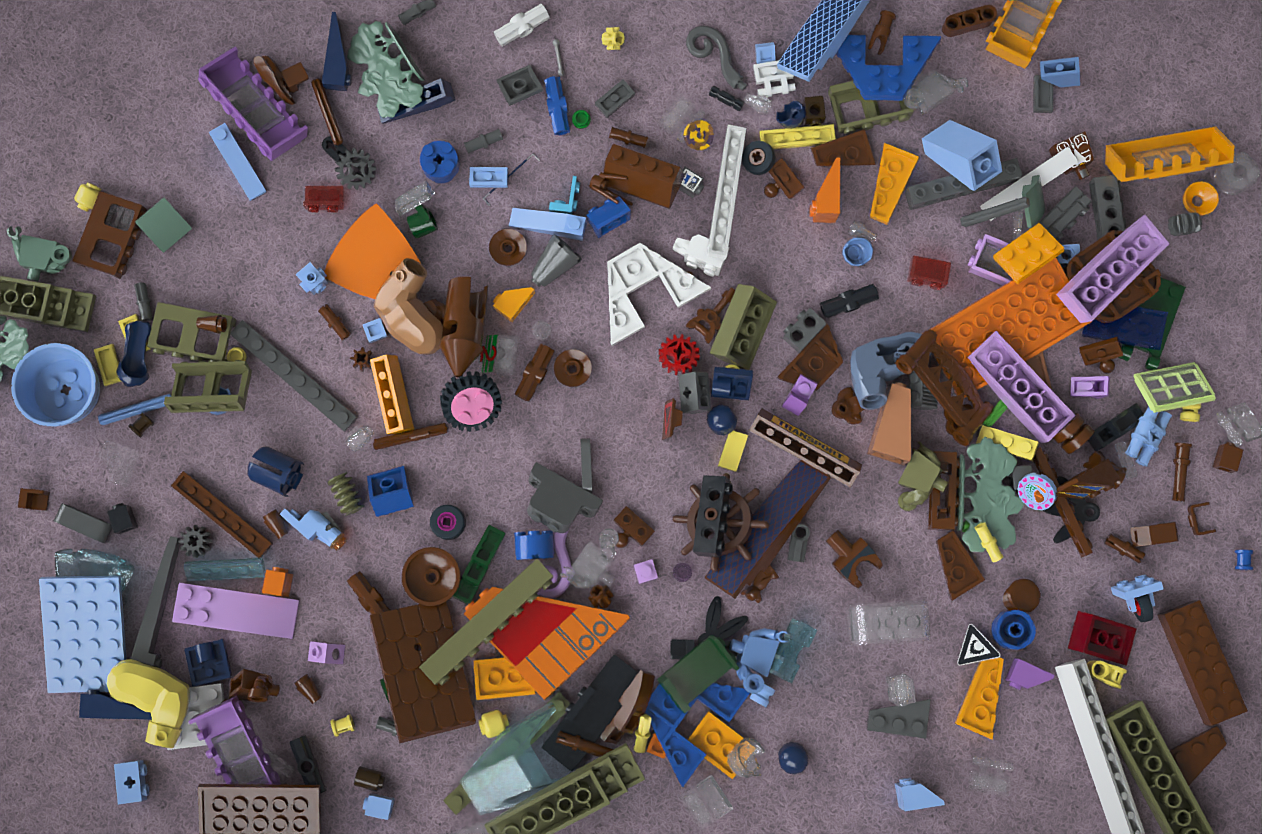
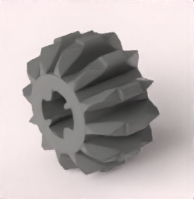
(1184, 224)
(190, 548)

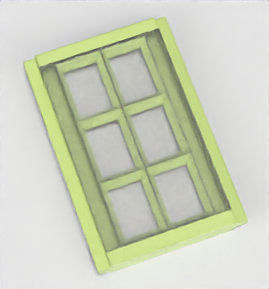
(1174, 387)

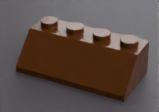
(647, 176)

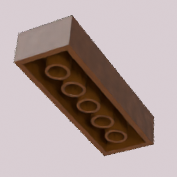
(1202, 663)

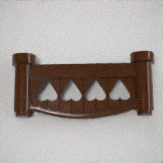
(917, 360)

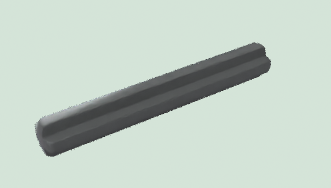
(996, 211)

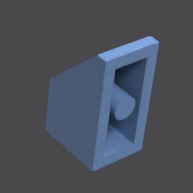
(1061, 72)

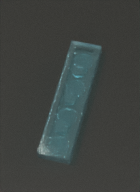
(224, 569)

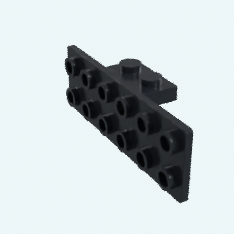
(592, 711)

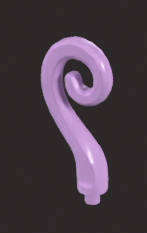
(564, 559)

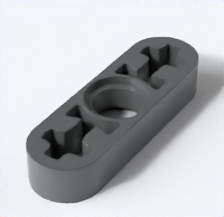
(586, 464)

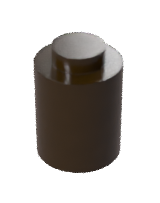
(369, 779)

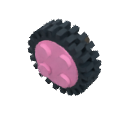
(470, 401)

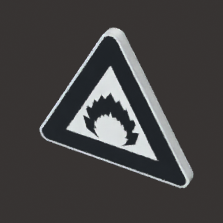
(976, 648)

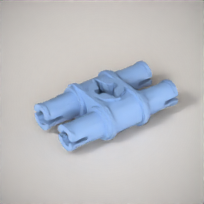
(1148, 435)

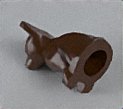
(1098, 457)
(759, 583)

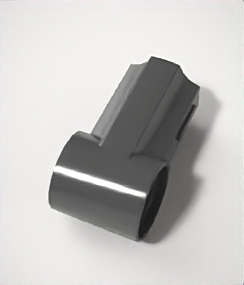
(798, 546)

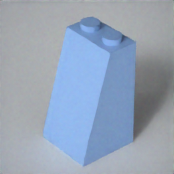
(964, 153)

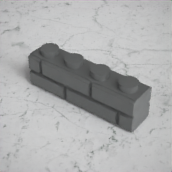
(1065, 212)

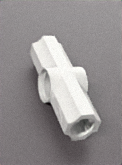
(521, 25)

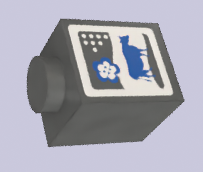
(692, 183)

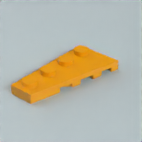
(892, 179)
(981, 699)

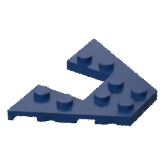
(886, 81)
(666, 716)

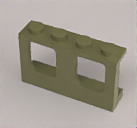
(849, 92)
(189, 333)
(209, 400)

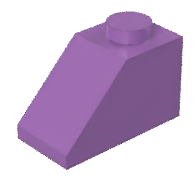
(1026, 675)

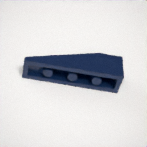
(336, 69)
(433, 96)
(106, 707)

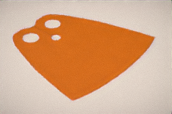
(368, 253)

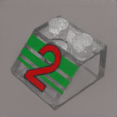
(499, 355)

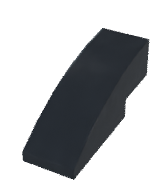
(1115, 427)

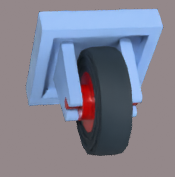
(1139, 595)

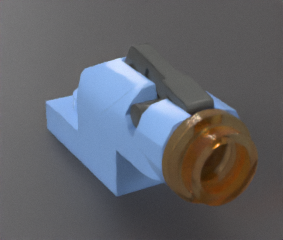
(317, 524)

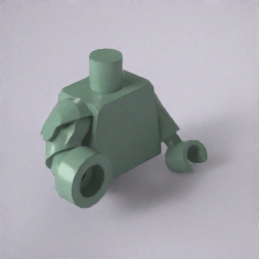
(38, 254)

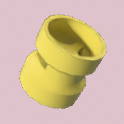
(1190, 413)

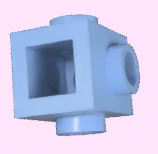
(312, 279)

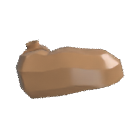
(404, 313)

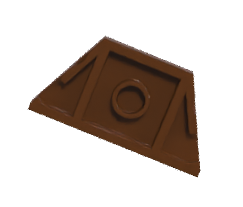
(815, 361)

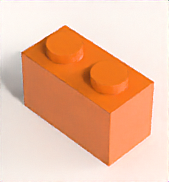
(277, 582)

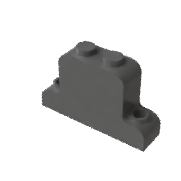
(558, 500)

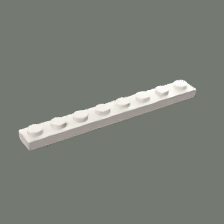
(726, 192)

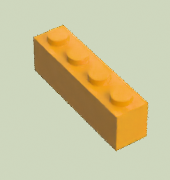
(392, 394)

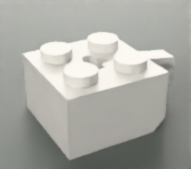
(696, 255)

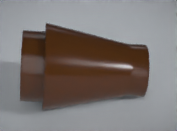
(212, 323)
(275, 523)
(307, 688)

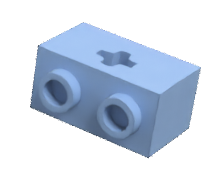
(131, 792)

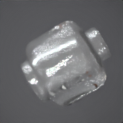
(360, 438)

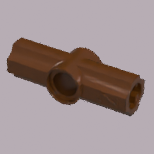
(534, 372)
(368, 595)

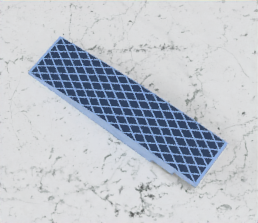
(821, 37)

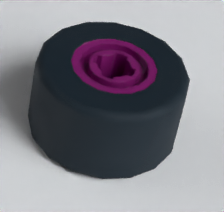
(447, 522)

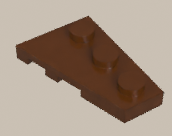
(851, 150)
(958, 567)
(1198, 752)

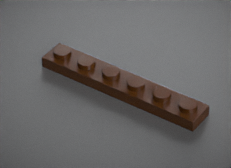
(1064, 508)
(221, 514)

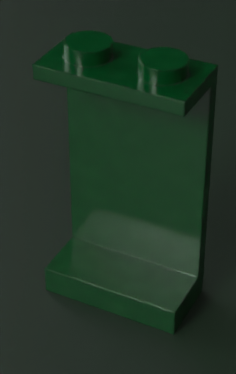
(697, 671)

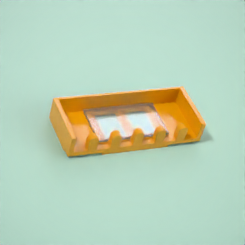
(1021, 29)
(1169, 154)

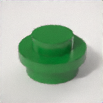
(581, 119)

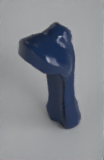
(132, 367)

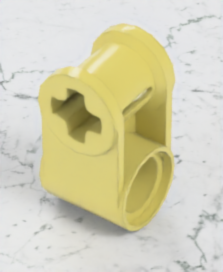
(1108, 673)

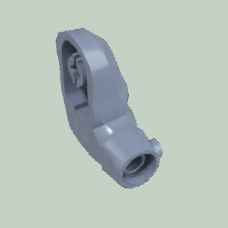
(875, 365)

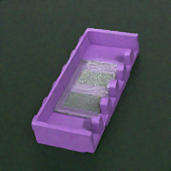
(251, 104)
(234, 744)

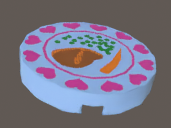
(1037, 491)

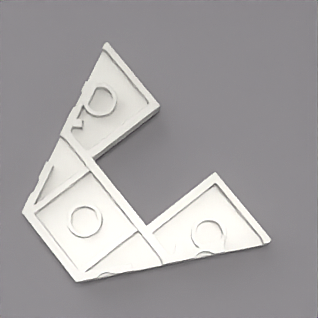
(632, 271)

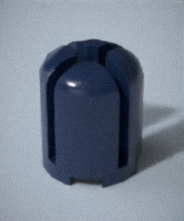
(281, 483)

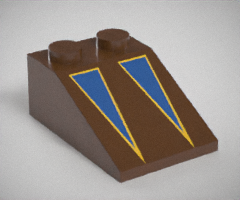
(1089, 482)

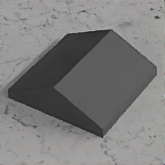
(519, 85)

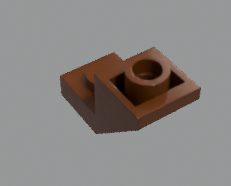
(1154, 534)

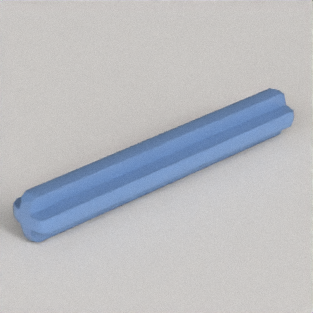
(132, 410)

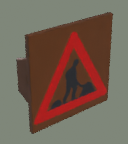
(672, 418)

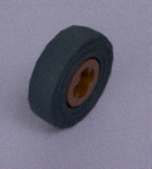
(765, 151)

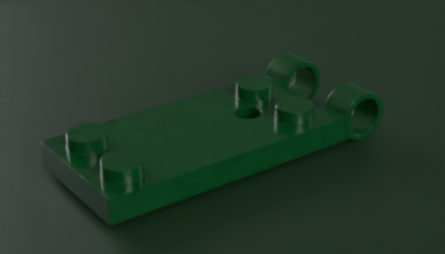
(1166, 300)

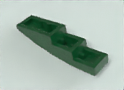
(479, 564)

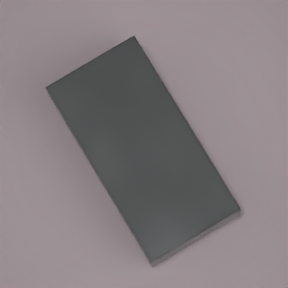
(1042, 95)

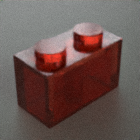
(928, 272)

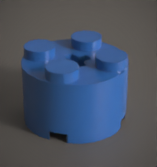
(439, 151)
(534, 545)
(1021, 622)

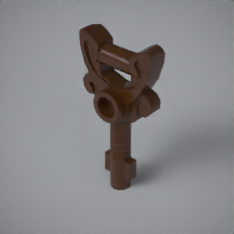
(711, 317)

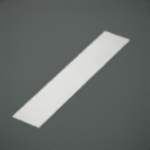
(1047, 172)

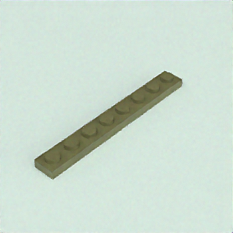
(459, 799)

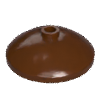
(417, 572)

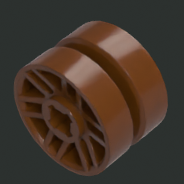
(1074, 434)

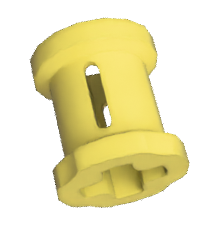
(342, 725)

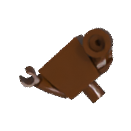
(252, 686)

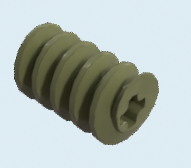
(345, 493)

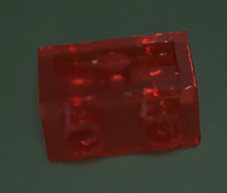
(324, 198)

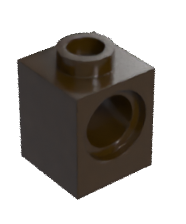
(817, 103)

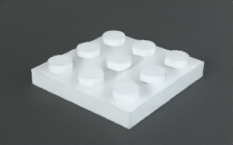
(200, 700)

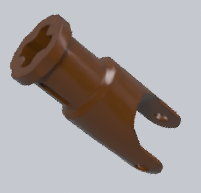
(882, 30)

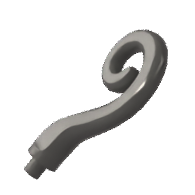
(731, 76)

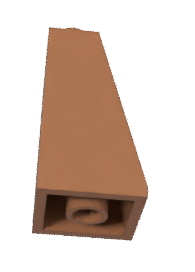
(893, 427)

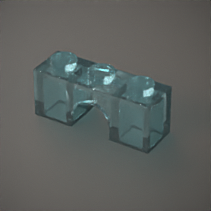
(784, 661)

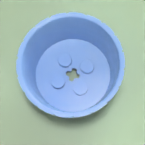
(41, 378)

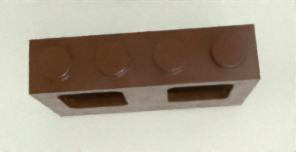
(98, 230)

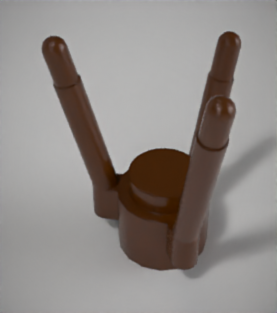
(599, 184)

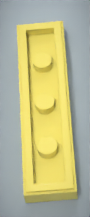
(798, 136)

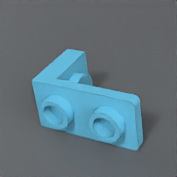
(561, 206)

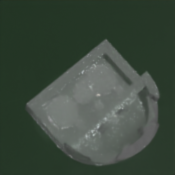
(413, 198)

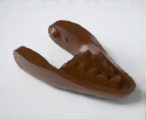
(273, 77)

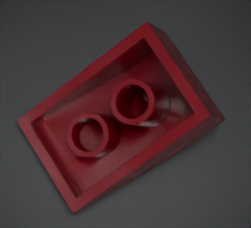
(1102, 638)

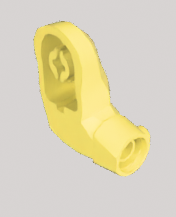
(152, 692)

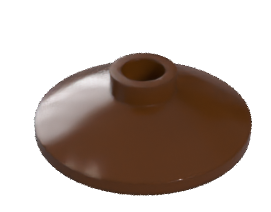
(506, 238)
(572, 358)

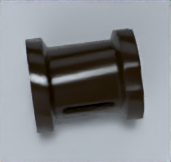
(141, 424)

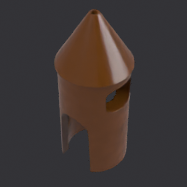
(463, 343)

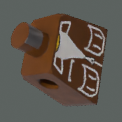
(1082, 151)

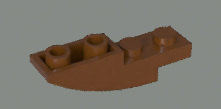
(634, 704)

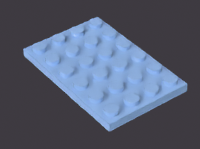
(81, 631)

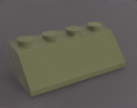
(743, 326)

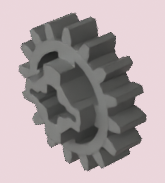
(360, 163)

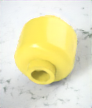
(87, 196)
(493, 723)

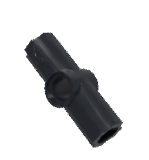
(849, 301)
(302, 753)

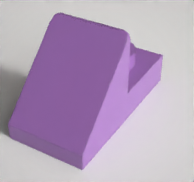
(1090, 387)
(799, 395)

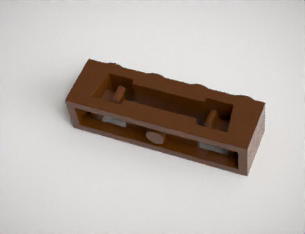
(951, 499)

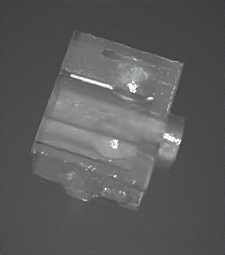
(900, 689)

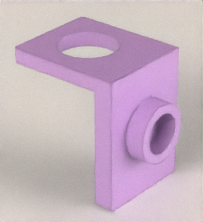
(322, 653)

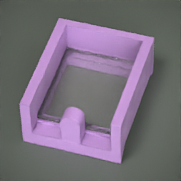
(983, 262)

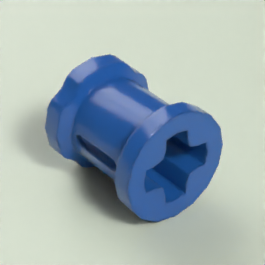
(1243, 559)

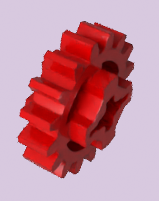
(688, 356)

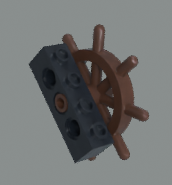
(714, 516)

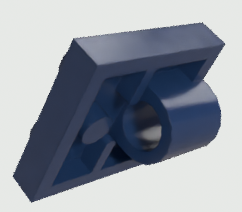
(731, 383)
(208, 662)

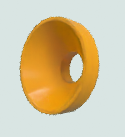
(1206, 193)

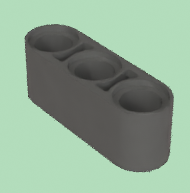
(83, 523)

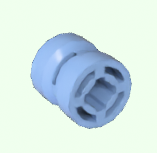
(763, 696)

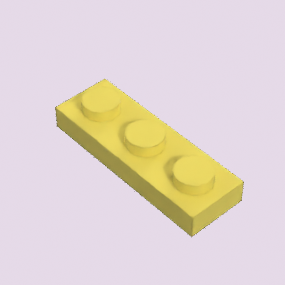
(1015, 444)

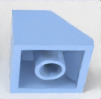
(915, 796)

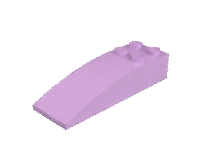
(1112, 270)
(1020, 388)
(235, 610)

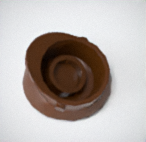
(1022, 596)

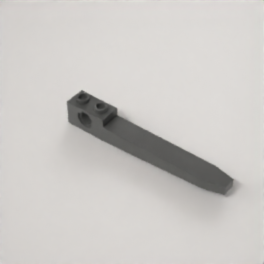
(152, 619)

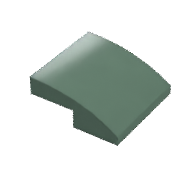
(1037, 204)
(163, 225)

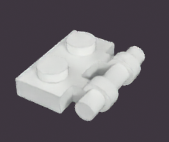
(768, 73)

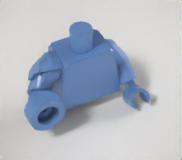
(757, 654)

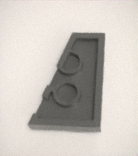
(901, 720)

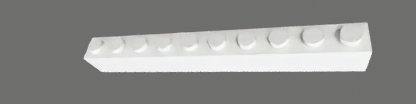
(1099, 748)

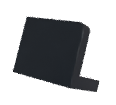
(680, 648)

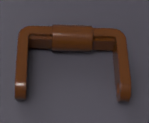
(1193, 520)

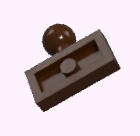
(784, 179)
(1102, 352)
(632, 527)

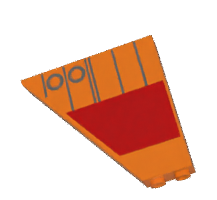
(550, 638)

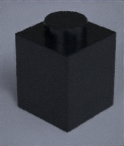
(122, 518)

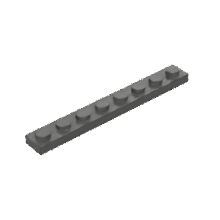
(293, 376)

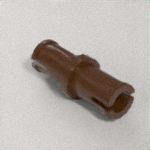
(628, 137)
(334, 322)
(1124, 548)

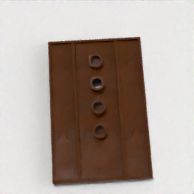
(403, 644)

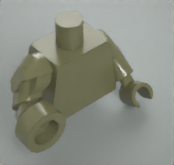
(921, 476)

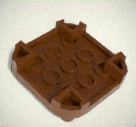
(1136, 293)

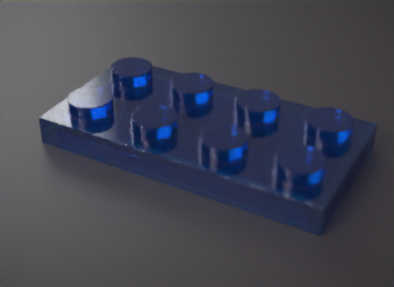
(1138, 328)

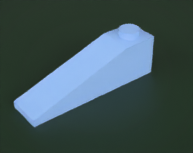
(237, 161)
(549, 223)

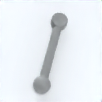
(556, 43)

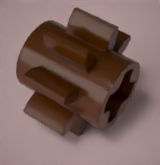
(357, 361)
(600, 596)

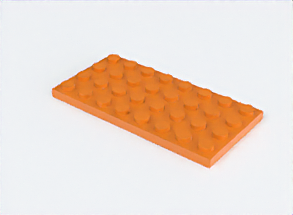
(1023, 314)

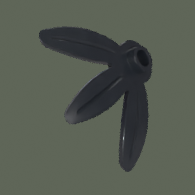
(1080, 513)
(726, 629)

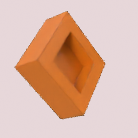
(655, 747)

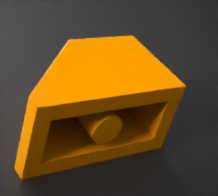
(512, 302)

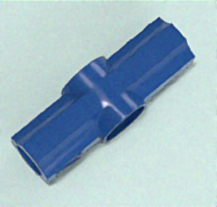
(557, 105)

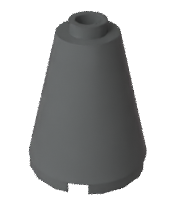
(554, 261)

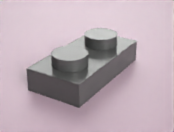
(614, 98)

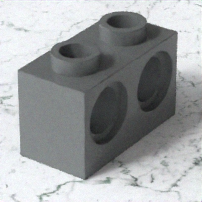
(806, 332)

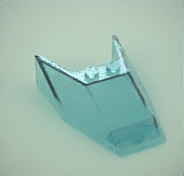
(509, 767)

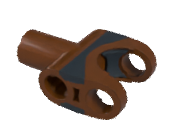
(851, 555)

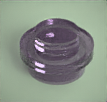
(682, 572)

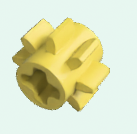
(613, 38)

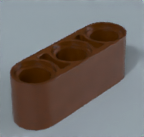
(975, 15)

